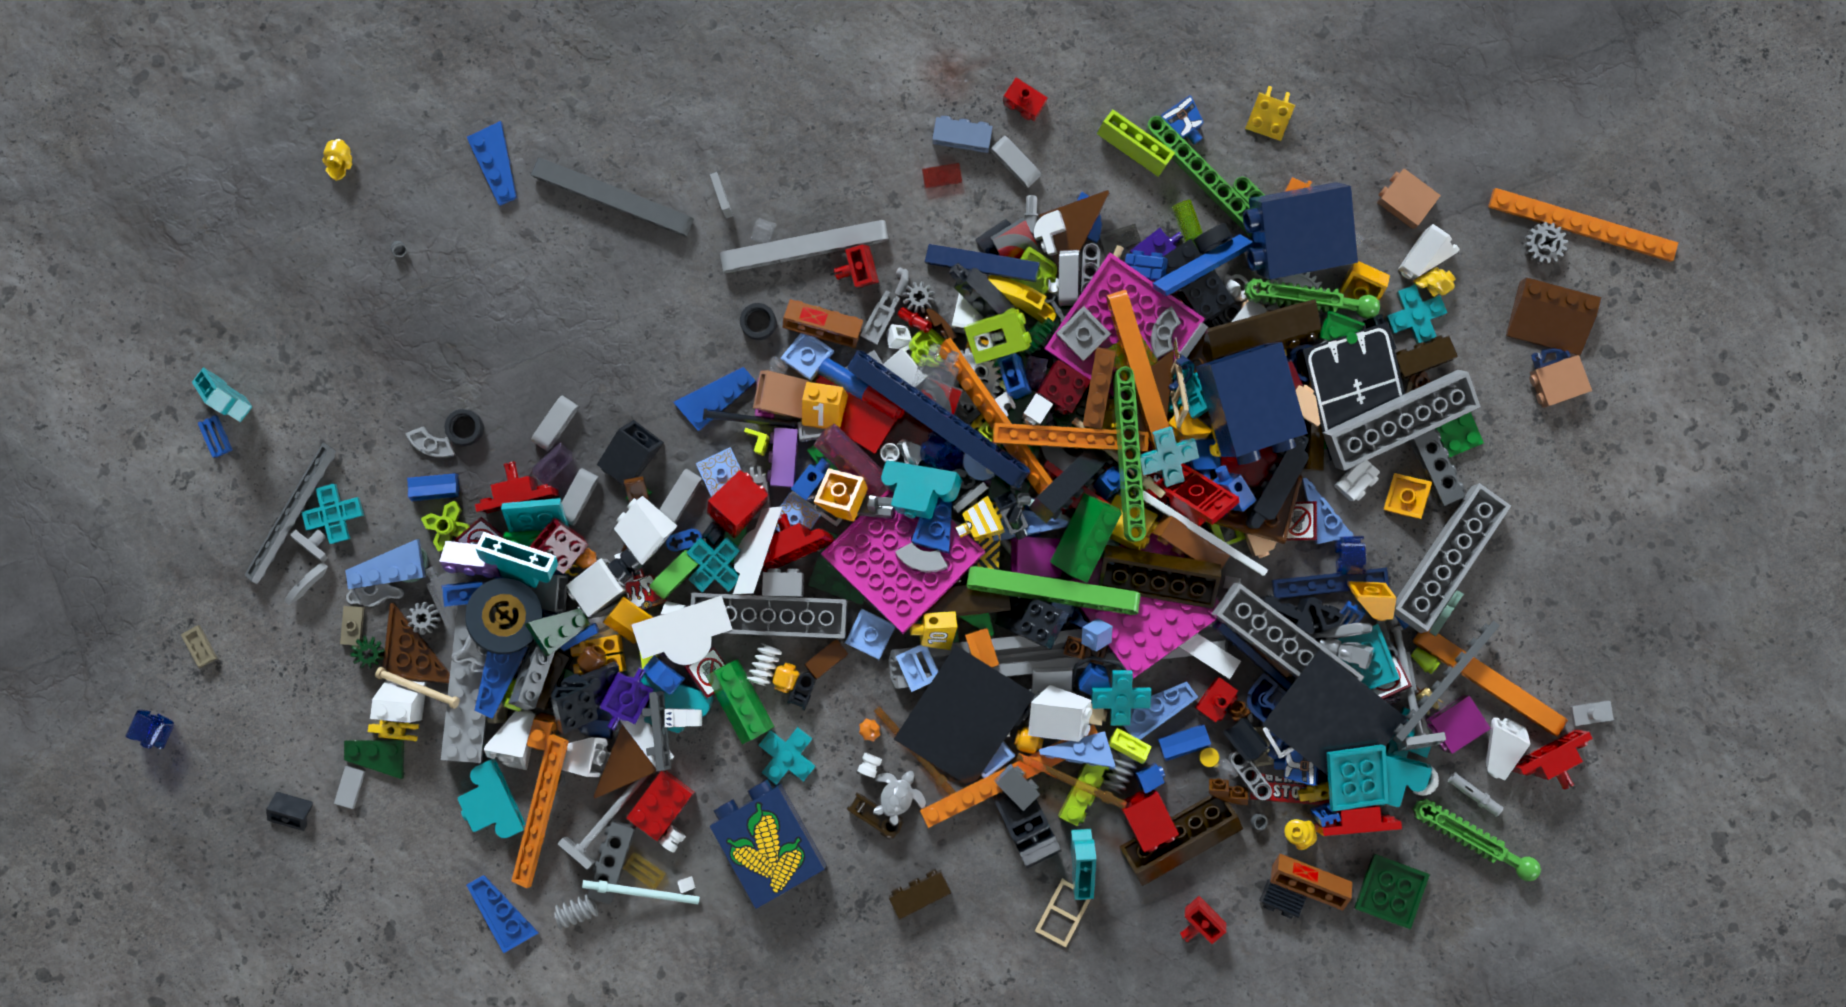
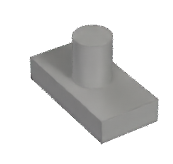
(311, 544)
(1591, 713)

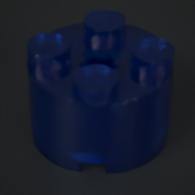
(941, 453)
(1351, 555)
(150, 729)

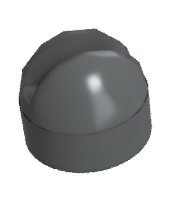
(399, 251)
(1258, 826)

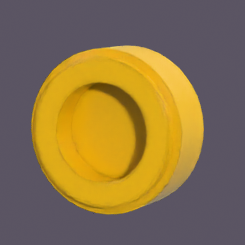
(1209, 757)

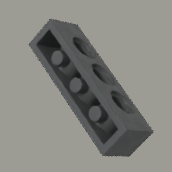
(1448, 471)
(531, 677)
(625, 834)

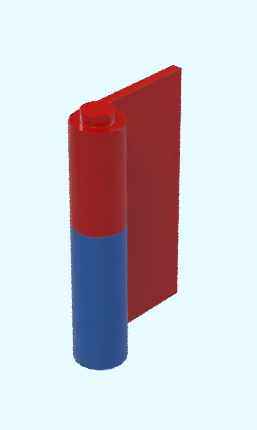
(867, 412)

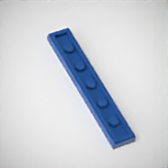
(1202, 265)

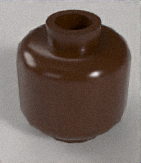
(591, 659)

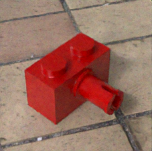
(1024, 99)
(860, 266)
(1217, 699)
(1203, 920)

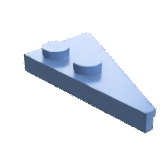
(1328, 523)
(1035, 525)
(1090, 750)

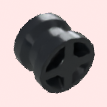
(713, 533)

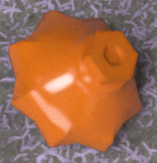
(586, 559)
(869, 730)

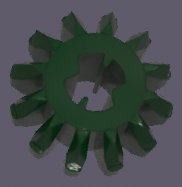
(363, 646)

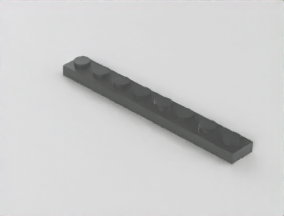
(290, 513)
(1438, 687)

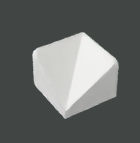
(898, 336)

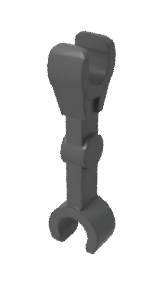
(1053, 302)
(1382, 624)

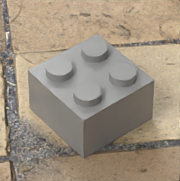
(783, 584)

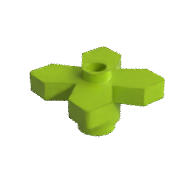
(438, 523)

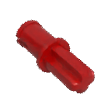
(914, 320)

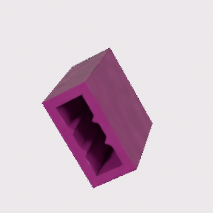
(1033, 557)
(1460, 723)

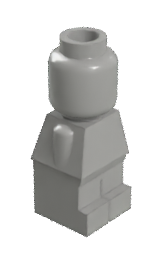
(1349, 652)

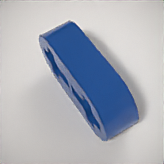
(682, 535)

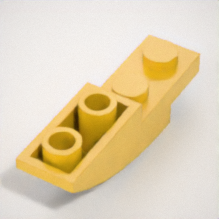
(1024, 297)

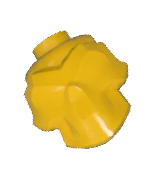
(337, 158)
(1436, 281)
(1300, 833)

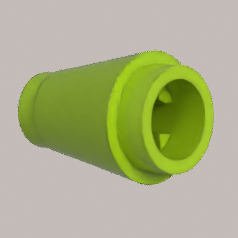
(1425, 660)

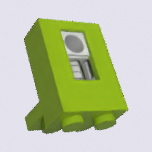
(1013, 330)

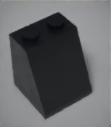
(629, 452)

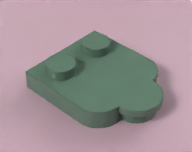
(1446, 612)

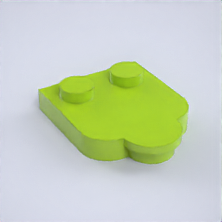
(1046, 271)
(922, 342)

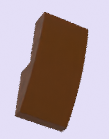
(937, 321)
(1076, 649)
(826, 659)
(1220, 789)

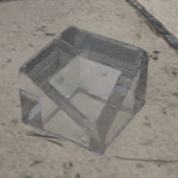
(1225, 769)

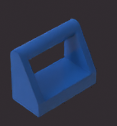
(459, 593)

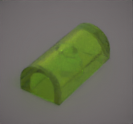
(1187, 219)

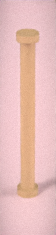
(452, 701)

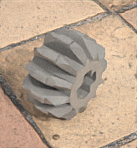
(914, 293)
(430, 615)

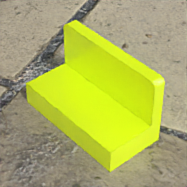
(762, 441)
(1129, 746)

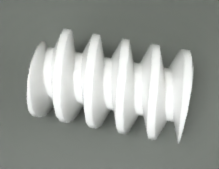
(764, 665)

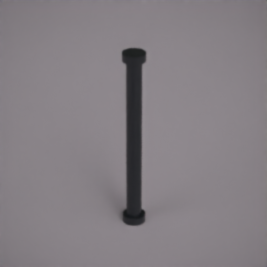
(748, 419)

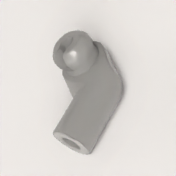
(904, 281)

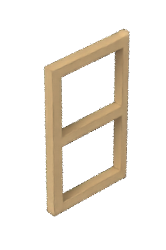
(1175, 395)
(1050, 906)

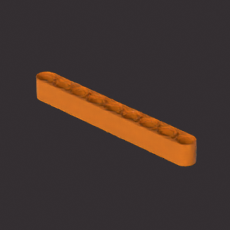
(1137, 360)
(1493, 683)

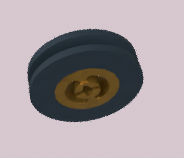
(488, 634)

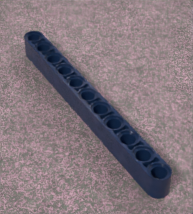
(938, 419)

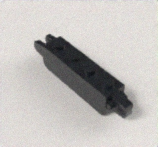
(980, 292)
(1277, 483)

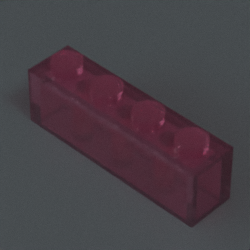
(849, 457)

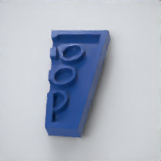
(492, 155)
(714, 396)
(935, 532)
(495, 680)
(503, 919)

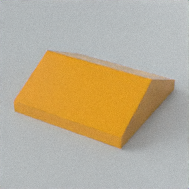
(1407, 496)
(623, 617)

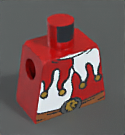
(640, 592)

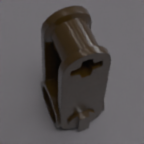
(865, 813)

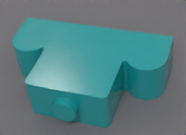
(220, 396)
(919, 487)
(516, 560)
(683, 698)
(1404, 772)
(491, 802)
(1083, 864)

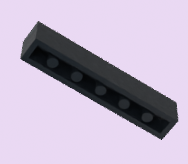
(1070, 484)

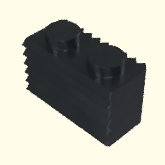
(1282, 899)

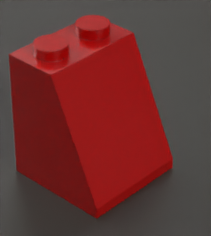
(737, 503)
(1149, 820)

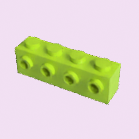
(1135, 143)
(1077, 799)

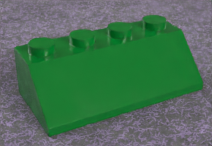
(1085, 537)
(740, 701)

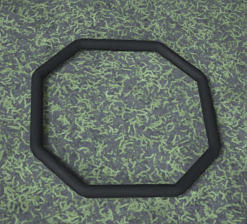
(1087, 660)

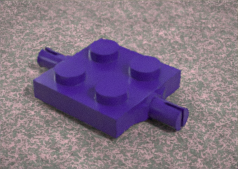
(1158, 243)
(626, 698)

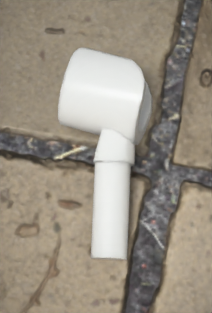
(1054, 287)

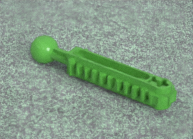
(1366, 306)
(1526, 867)

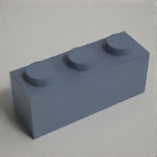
(962, 134)

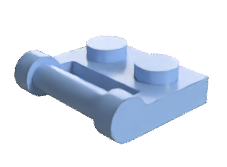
(912, 668)

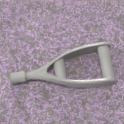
(1344, 631)

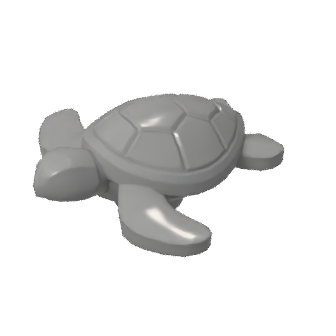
(897, 795)

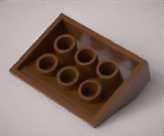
(1552, 316)

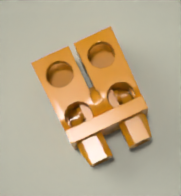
(609, 644)

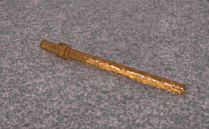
(939, 778)
(1107, 797)

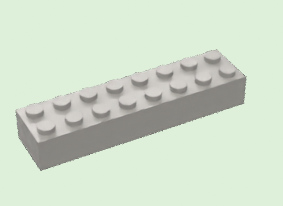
(1401, 419)
(1450, 558)
(782, 615)
(1270, 631)
(463, 726)

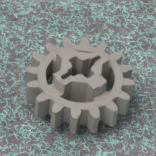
(1541, 234)

